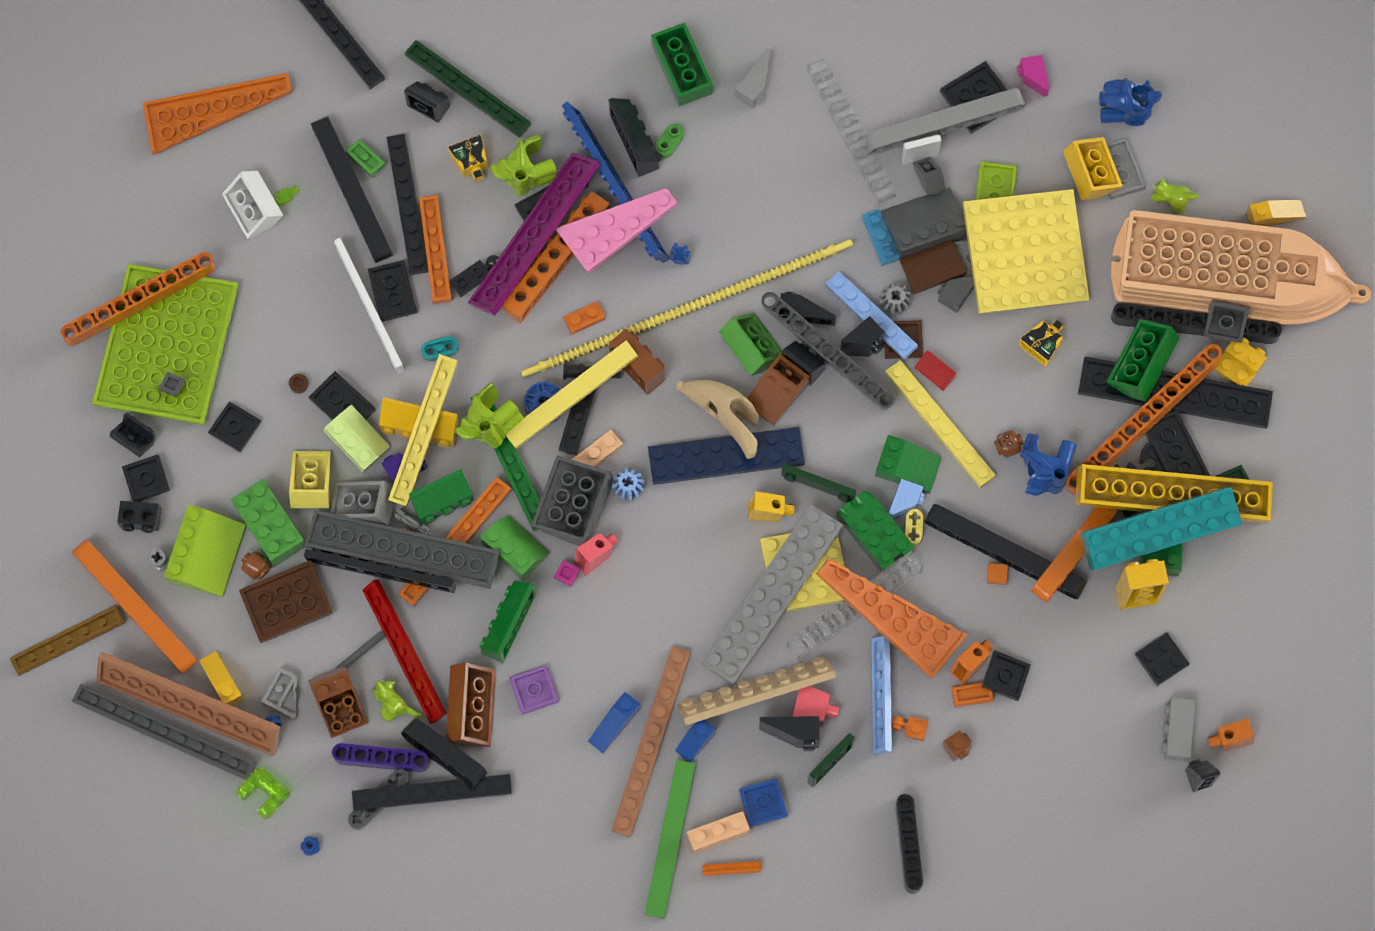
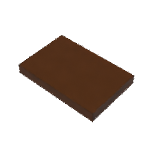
(932, 267)

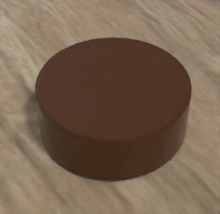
(298, 383)

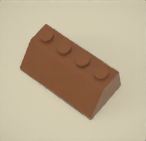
(470, 705)

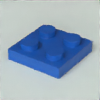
(763, 803)

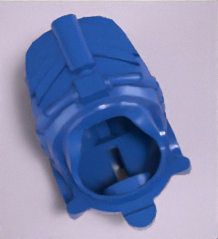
(1127, 102)
(1046, 472)

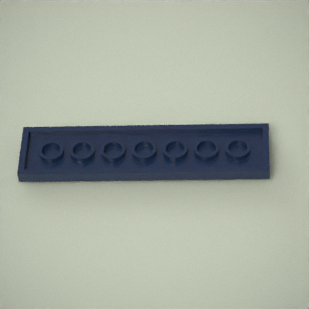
(724, 456)

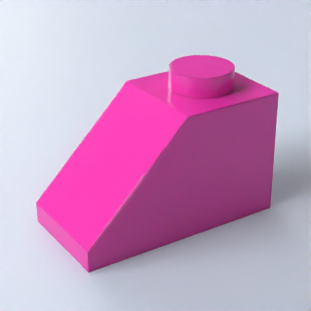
(1034, 74)

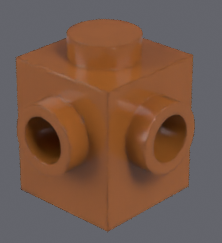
(957, 745)

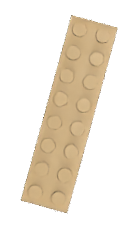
(755, 691)

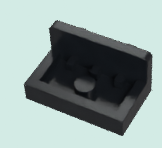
(133, 435)

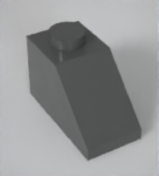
(930, 176)
(955, 292)

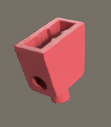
(594, 552)
(814, 703)

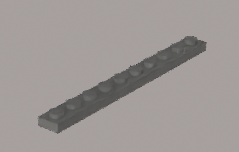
(164, 732)

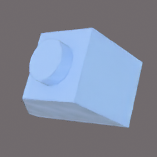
(906, 498)

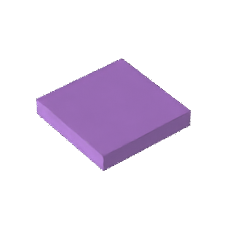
(534, 690)

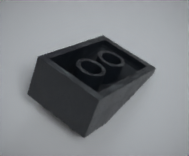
(795, 730)

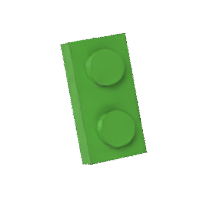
(365, 158)

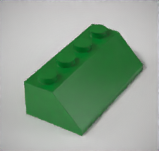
(1143, 359)
(508, 621)

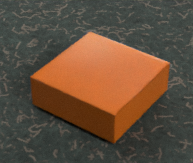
(997, 573)

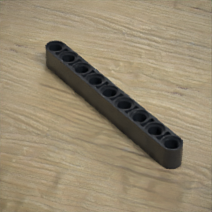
(351, 189)
(1186, 319)
(998, 548)

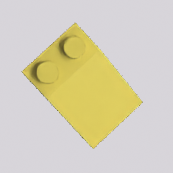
(310, 479)

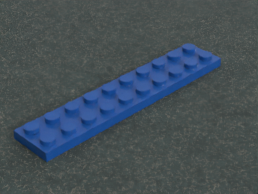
(610, 175)

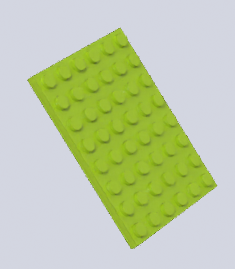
(173, 336)

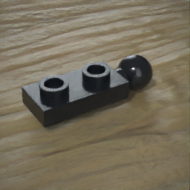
(472, 275)

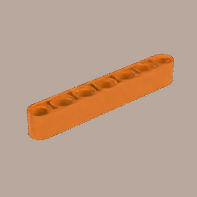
(1069, 556)

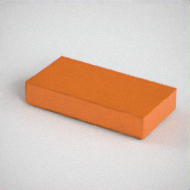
(971, 695)

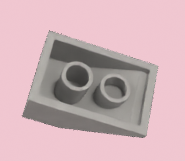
(363, 501)

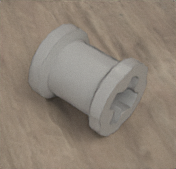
(154, 555)

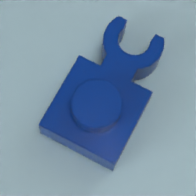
(680, 255)

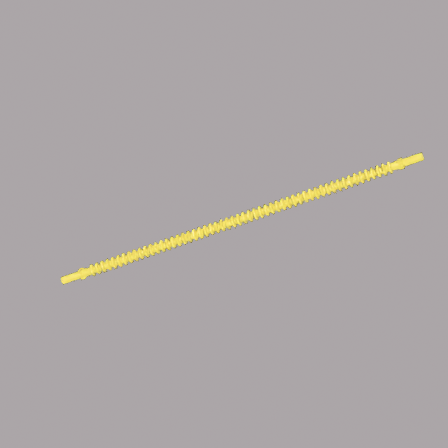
(831, 250)

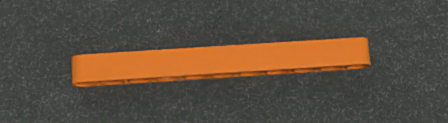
(1149, 411)

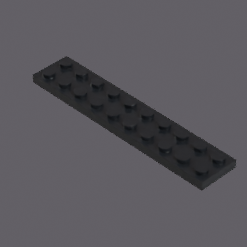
(1208, 399)

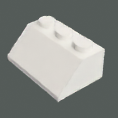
(252, 204)

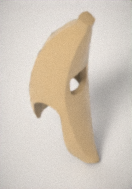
(726, 407)

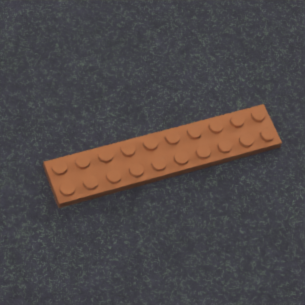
(187, 703)

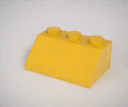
(1092, 168)

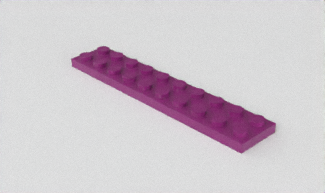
(533, 233)

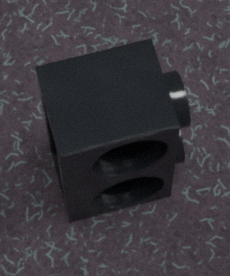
(140, 511)

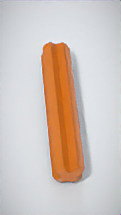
(731, 868)

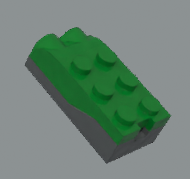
(874, 530)

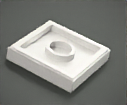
(921, 149)

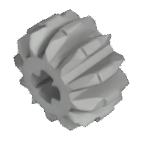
(895, 305)

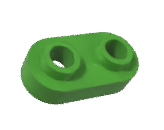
(669, 139)

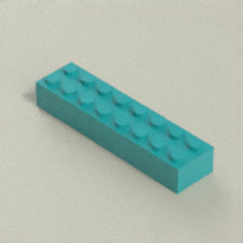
(1160, 528)

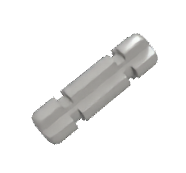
(411, 522)

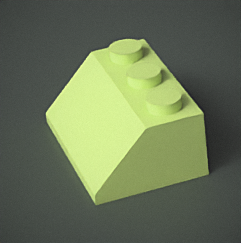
(356, 438)

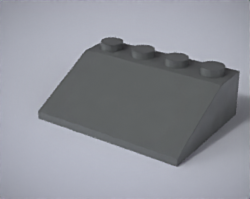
(925, 223)
(572, 500)

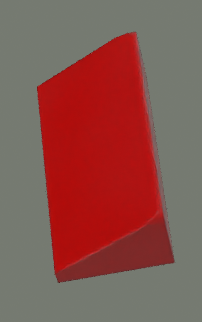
(935, 370)

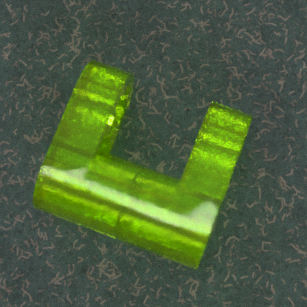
(270, 786)

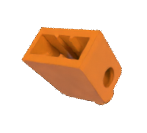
(971, 661)
(1240, 731)

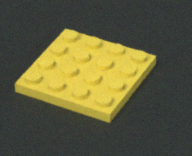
(814, 591)

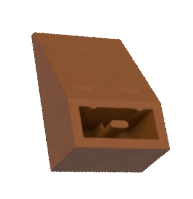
(778, 389)
(338, 701)

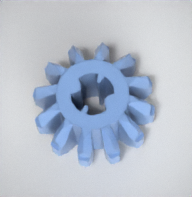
(624, 478)

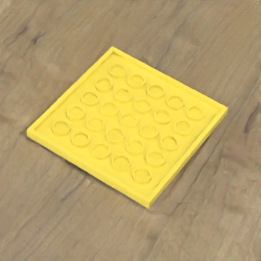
(1025, 251)

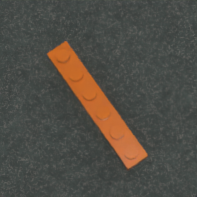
(435, 249)

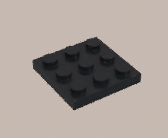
(971, 86)

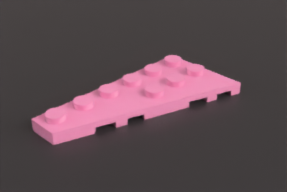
(605, 233)

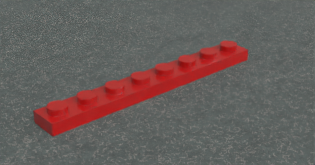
(404, 651)

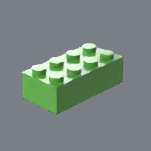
(268, 522)

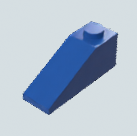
(614, 722)

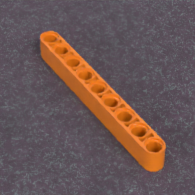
(133, 307)
(134, 606)

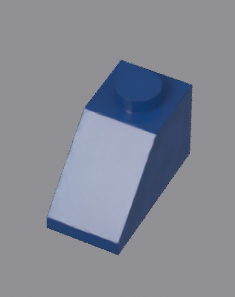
(695, 740)

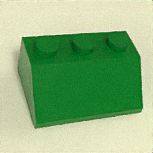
(441, 497)

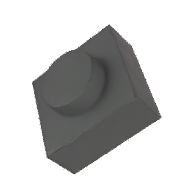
(172, 384)

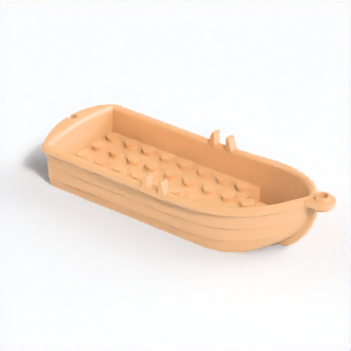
(1198, 260)

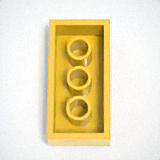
(1141, 584)

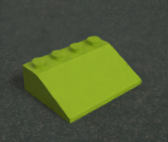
(204, 551)

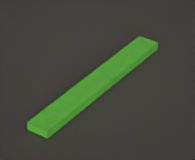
(670, 839)

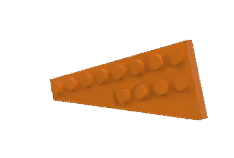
(191, 114)
(908, 628)

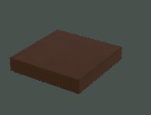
(914, 331)

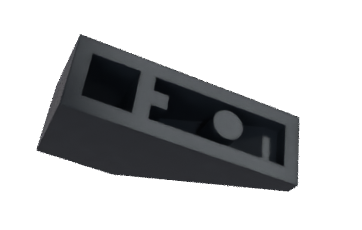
(807, 309)
(1201, 774)

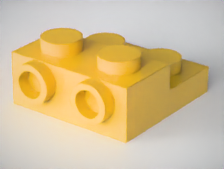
(1240, 362)

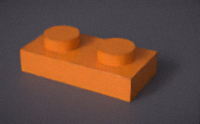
(584, 318)

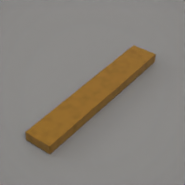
(67, 640)

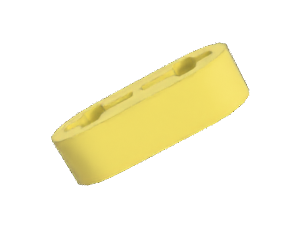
(918, 527)

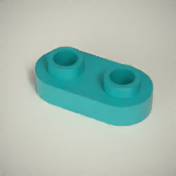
(439, 347)

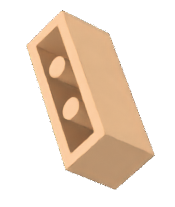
(718, 832)

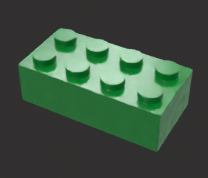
(682, 64)

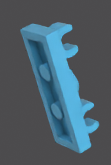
(880, 237)

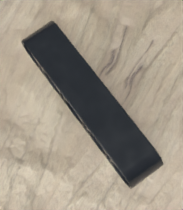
(444, 753)
(909, 853)

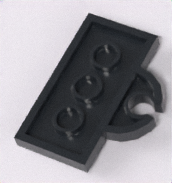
(1172, 448)

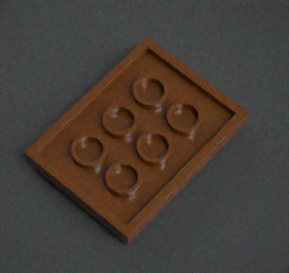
(285, 601)

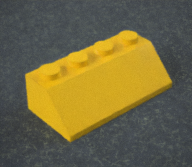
(400, 418)

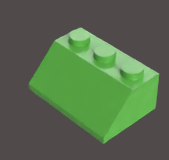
(750, 343)
(516, 546)

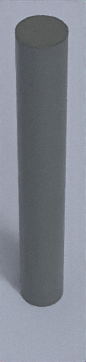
(362, 650)

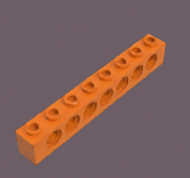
(520, 309)

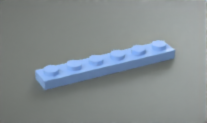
(863, 308)
(881, 695)

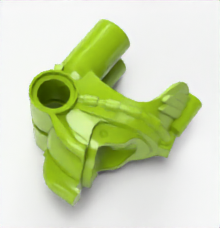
(520, 172)
(488, 425)

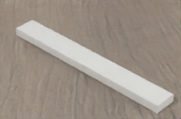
(368, 305)

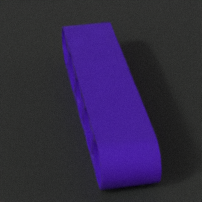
(372, 752)

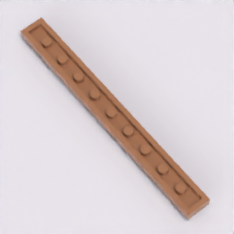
(651, 742)

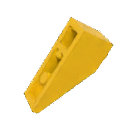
(1275, 212)
(221, 679)

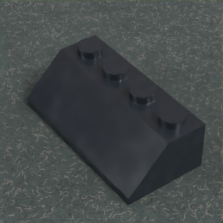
(633, 136)

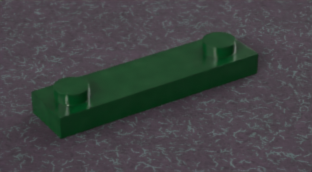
(794, 474)

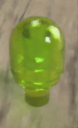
(285, 195)

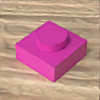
(567, 573)

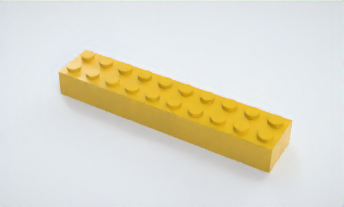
(1154, 489)

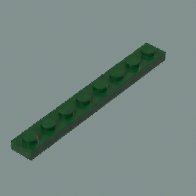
(468, 88)

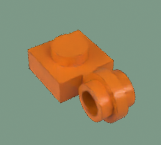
(914, 728)

